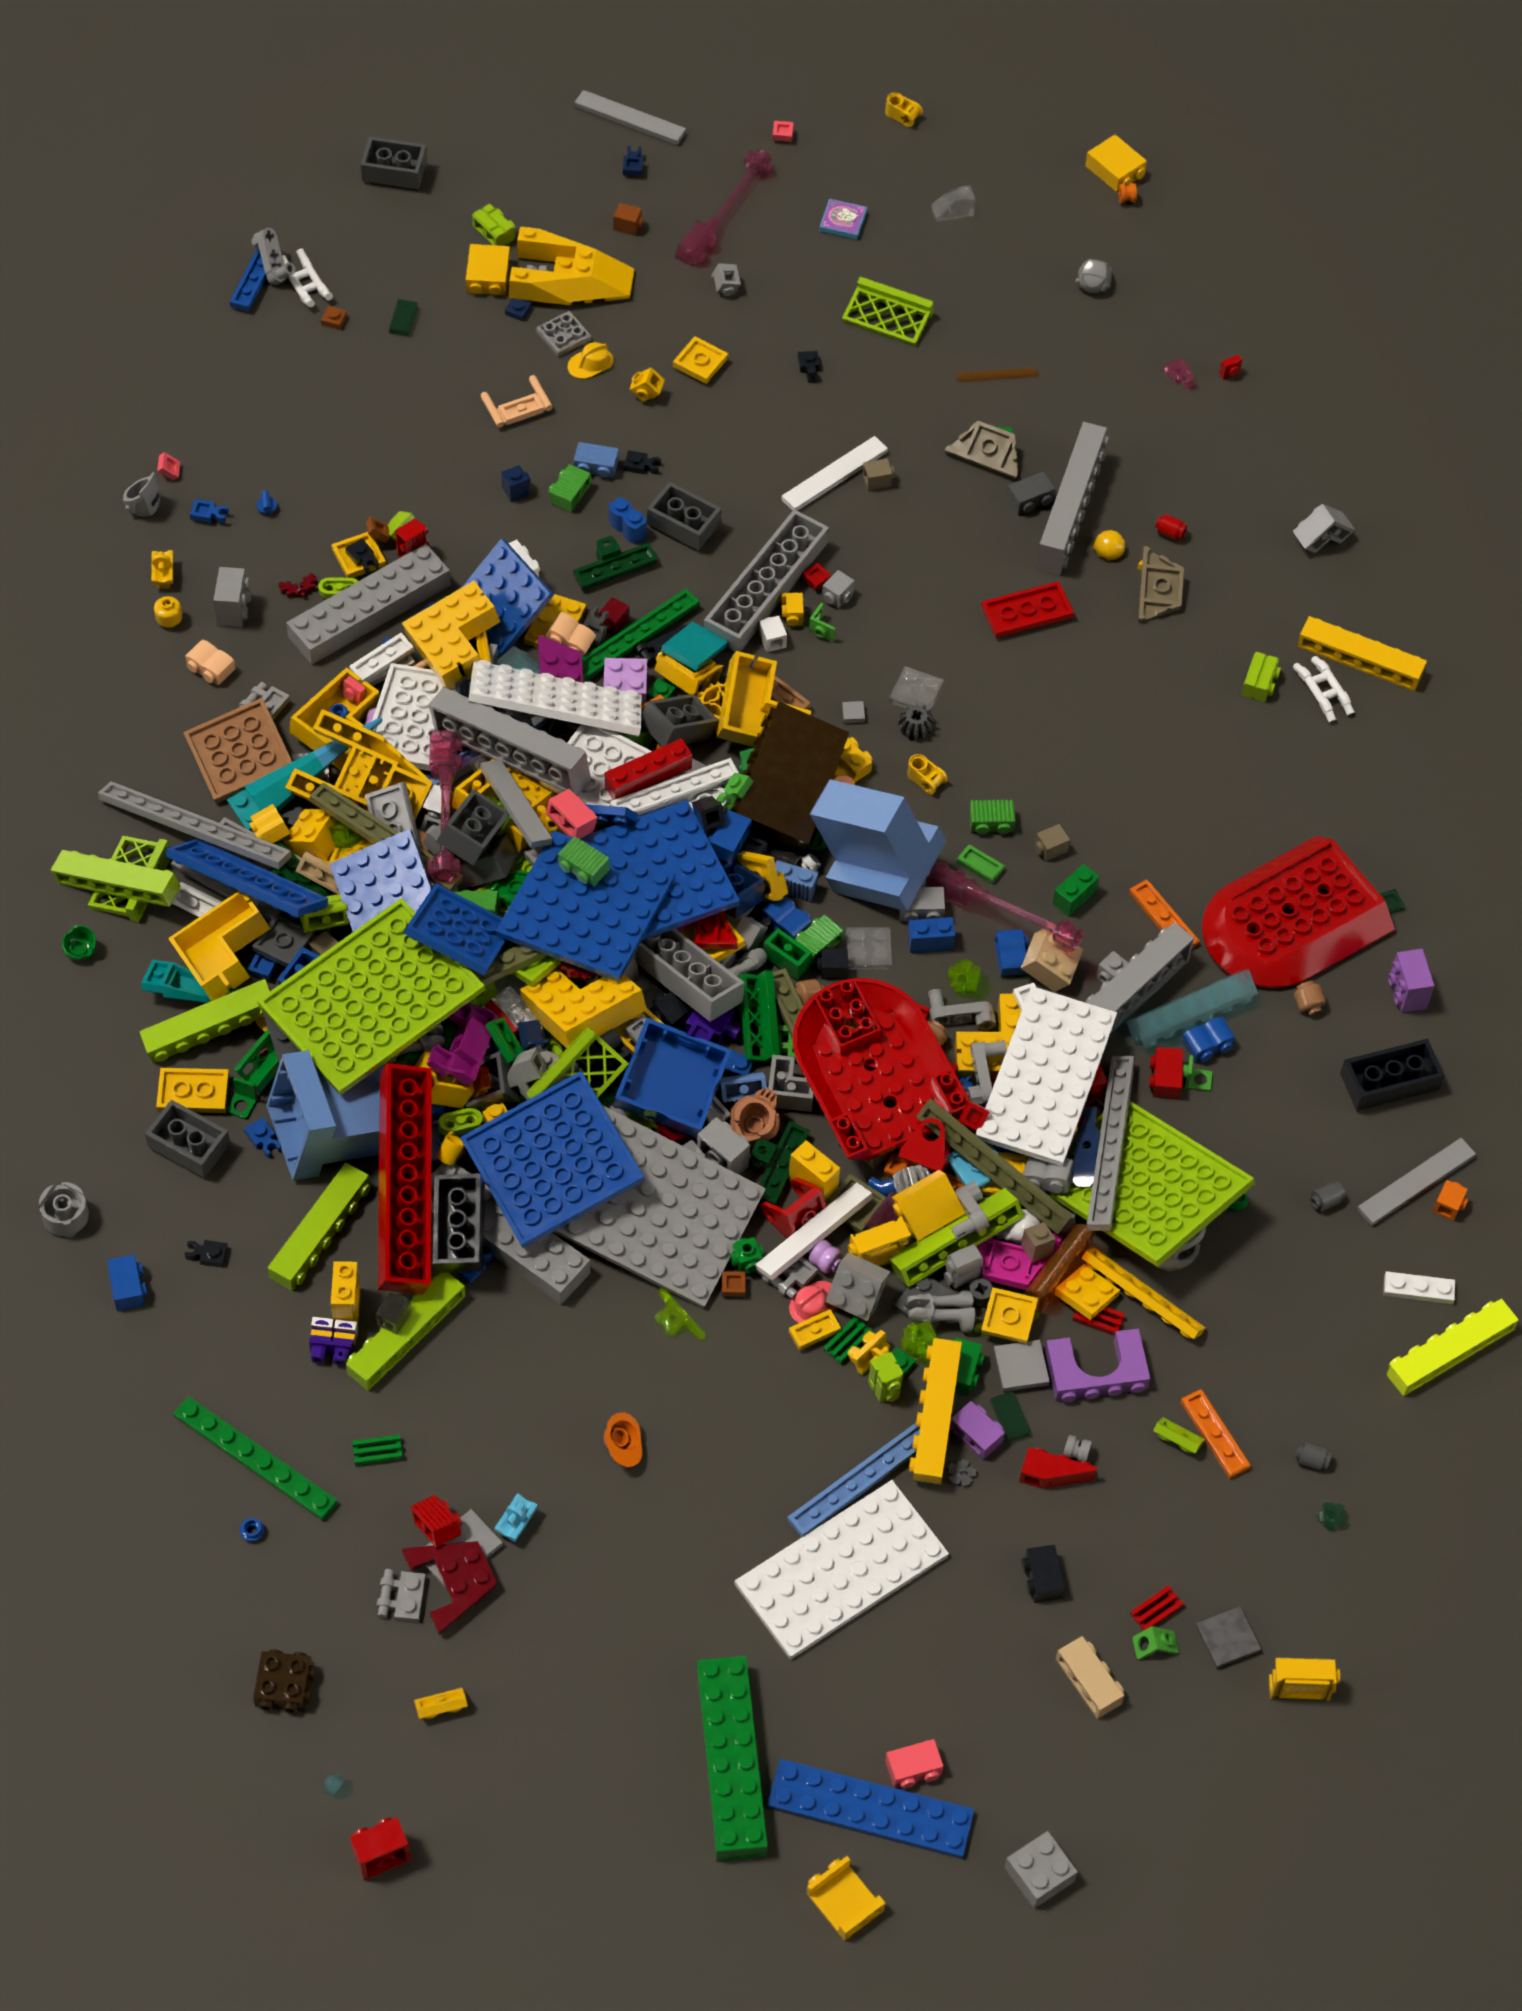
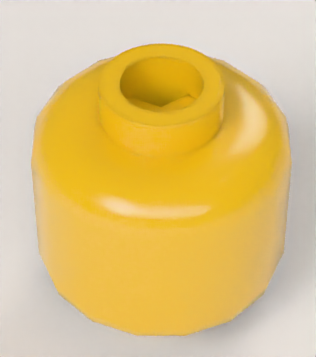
(168, 611)

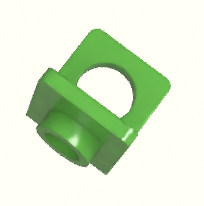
(821, 628)
(1189, 1073)
(1159, 1640)

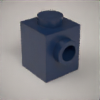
(515, 483)

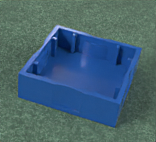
(672, 1078)

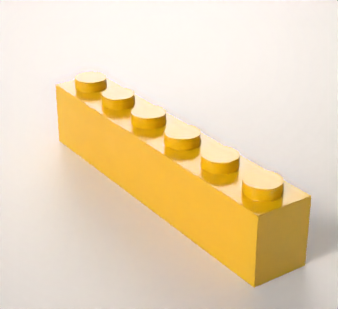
(1361, 653)
(937, 1411)

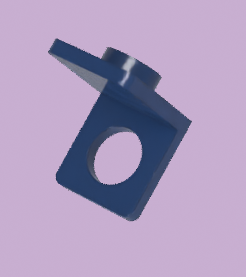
(531, 1035)

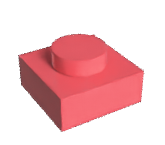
(783, 131)
(168, 466)
(353, 690)

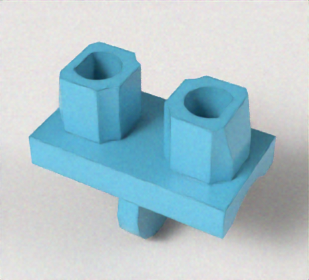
(516, 1518)

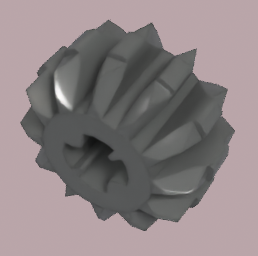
(916, 721)

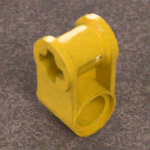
(901, 109)
(928, 776)
(451, 1149)

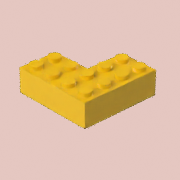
(446, 627)
(747, 698)
(305, 718)
(213, 939)
(568, 1010)
(1007, 1020)

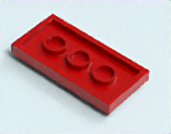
(1027, 609)

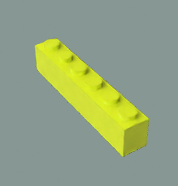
(1452, 1346)

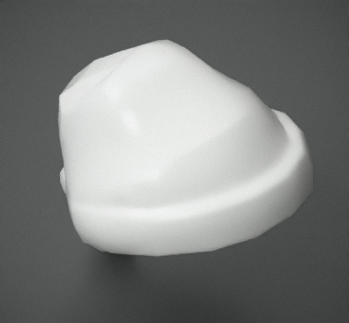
(1015, 1231)

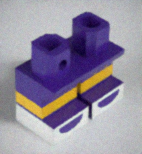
(332, 1340)

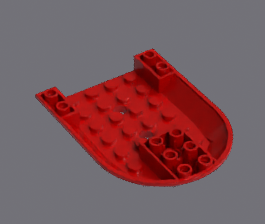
(1252, 932)
(893, 1037)

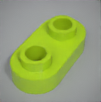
(334, 584)
(458, 1121)

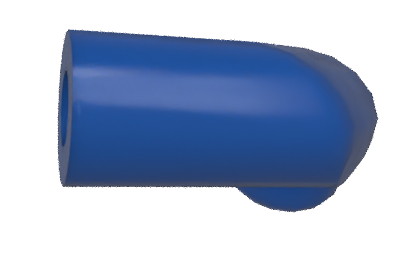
(882, 1187)

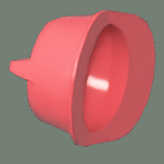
(810, 1301)

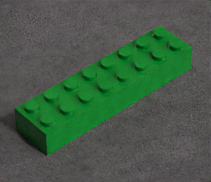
(731, 1758)

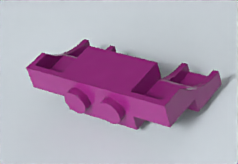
(467, 1047)

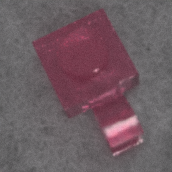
(1180, 371)

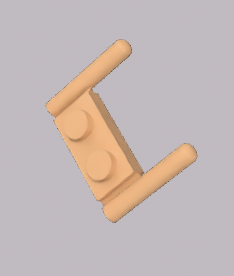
(520, 408)

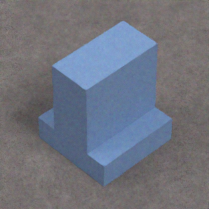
(875, 844)
(318, 1123)

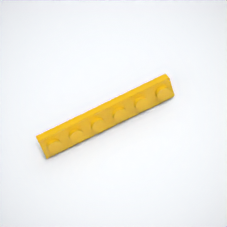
(1137, 1289)

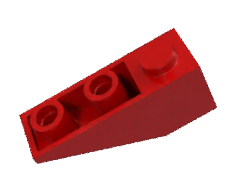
(1052, 1470)

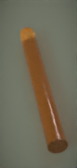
(996, 374)

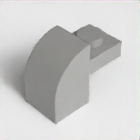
(526, 1070)

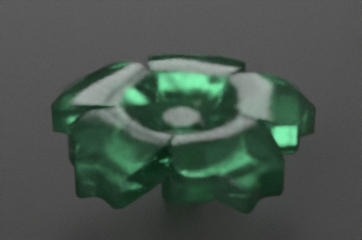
(1332, 1515)

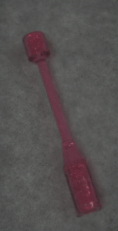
(702, 235)
(443, 766)
(964, 889)

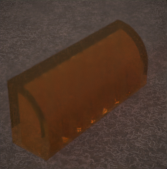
(1060, 1265)

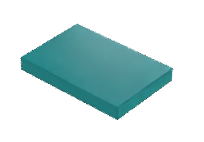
(694, 646)

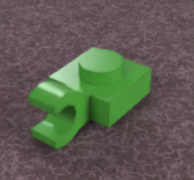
(735, 788)

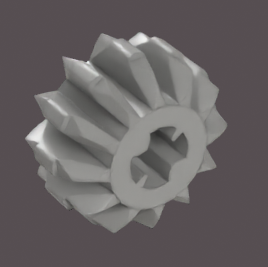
(908, 1176)

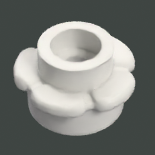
(810, 862)

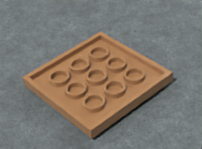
(237, 749)

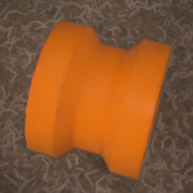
(1127, 193)

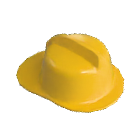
(591, 361)

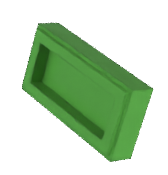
(980, 864)

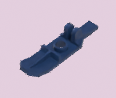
(1085, 1159)

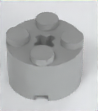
(63, 1209)

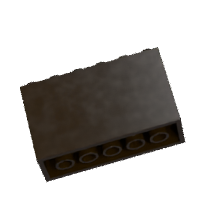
(789, 771)

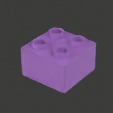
(1411, 980)

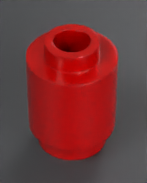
(1171, 527)

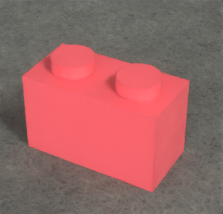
(571, 814)
(914, 1764)

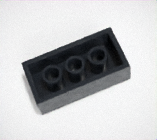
(1392, 1074)
(459, 1223)

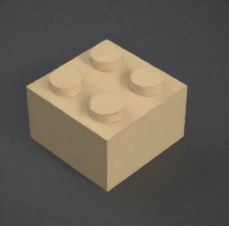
(1049, 962)

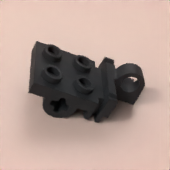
(616, 1043)

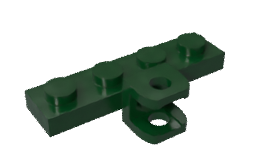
(613, 563)
(289, 872)
(775, 1160)

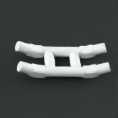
(307, 271)
(1322, 697)

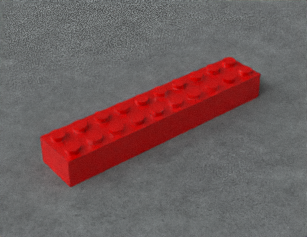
(405, 1179)

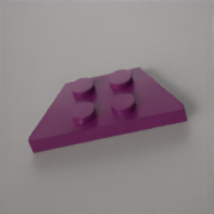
(559, 660)

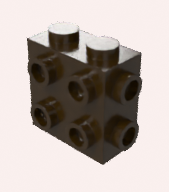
(284, 1681)

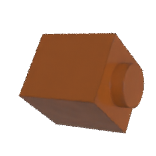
(628, 219)

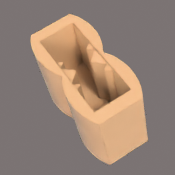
(571, 633)
(210, 662)

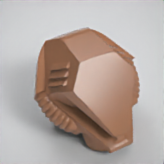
(756, 1116)

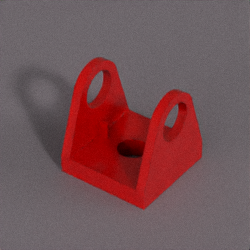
(926, 1151)
(791, 1219)

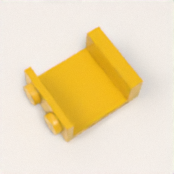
(844, 1898)

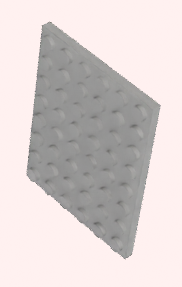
(673, 1224)

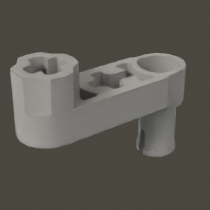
(268, 245)
(977, 1012)
(979, 1052)
(968, 1197)

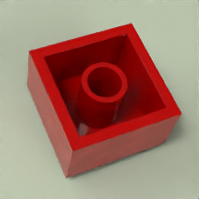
(380, 1847)

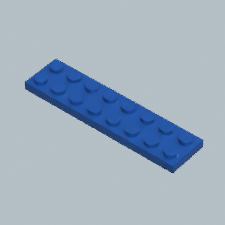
(247, 878)
(870, 1808)

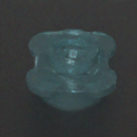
(333, 1783)

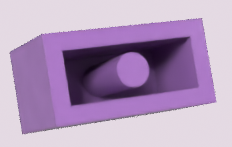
(977, 1430)

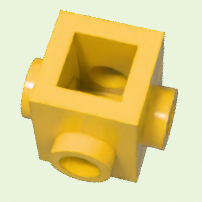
(646, 384)

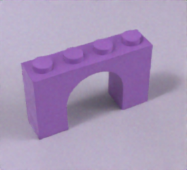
(1072, 1383)

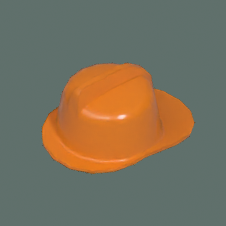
(623, 1439)

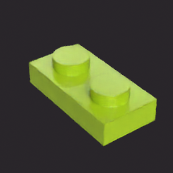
(1172, 1432)

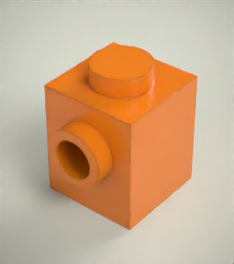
(1451, 1200)

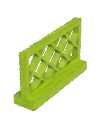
(896, 298)
(156, 860)
(568, 1059)

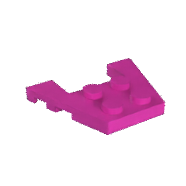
(1009, 1263)

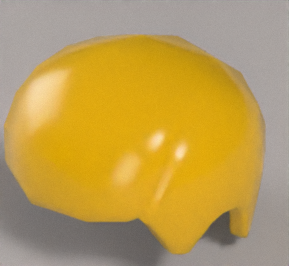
(1109, 545)

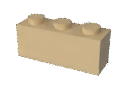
(1090, 1676)

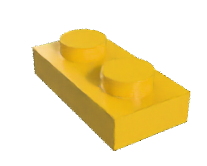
(814, 1329)
(448, 1701)

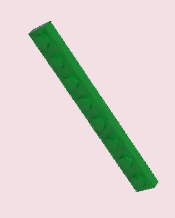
(639, 632)
(255, 1458)

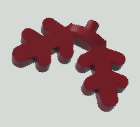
(305, 586)
(572, 971)

